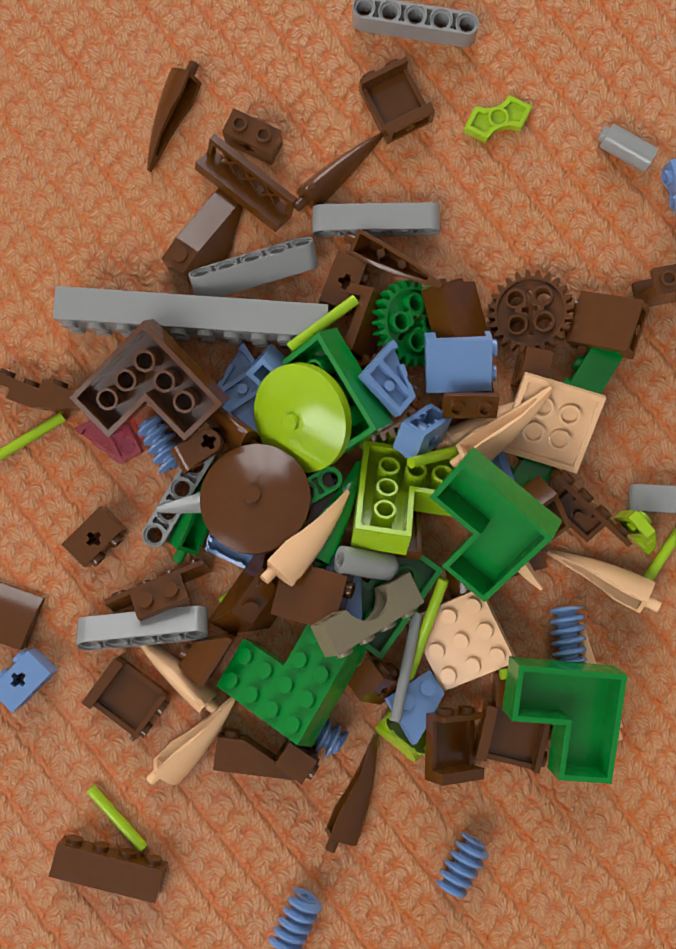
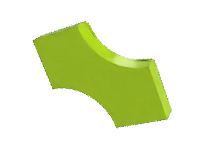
(488, 121)

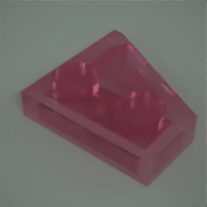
(119, 447)

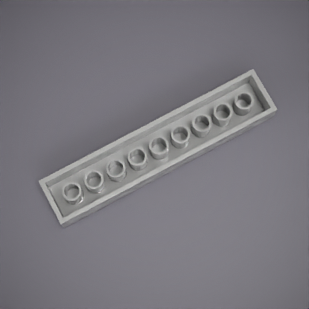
(184, 315)

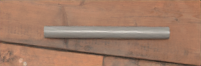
(406, 666)

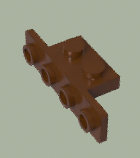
(583, 514)
(159, 594)

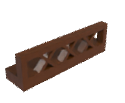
(245, 186)

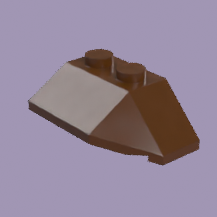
(248, 601)

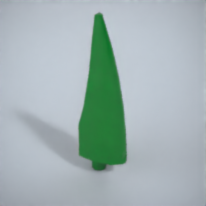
(188, 534)
(329, 549)

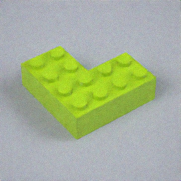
(389, 495)

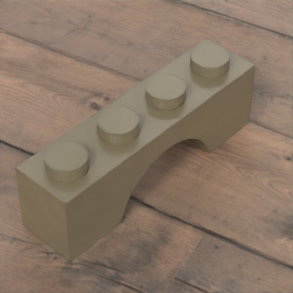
(342, 631)

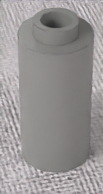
(627, 147)
(365, 563)

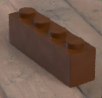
(108, 868)

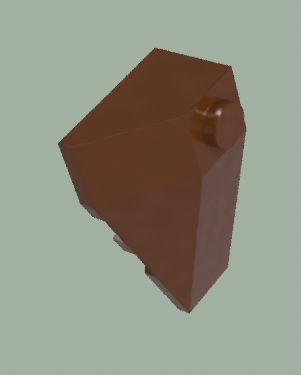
(206, 236)

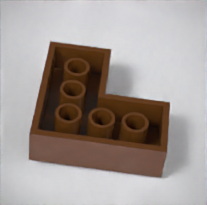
(153, 372)

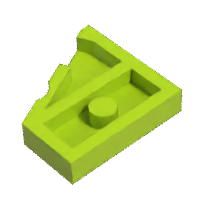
(640, 529)

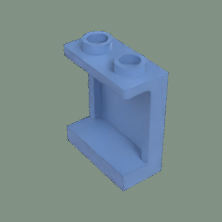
(459, 363)

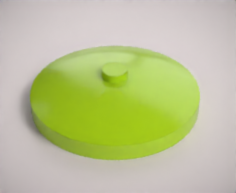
(303, 415)

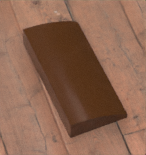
(18, 615)

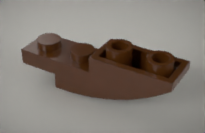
(47, 397)

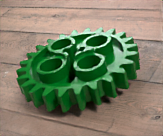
(403, 319)

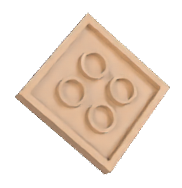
(561, 426)
(465, 641)

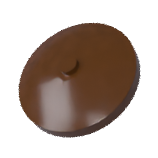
(255, 499)

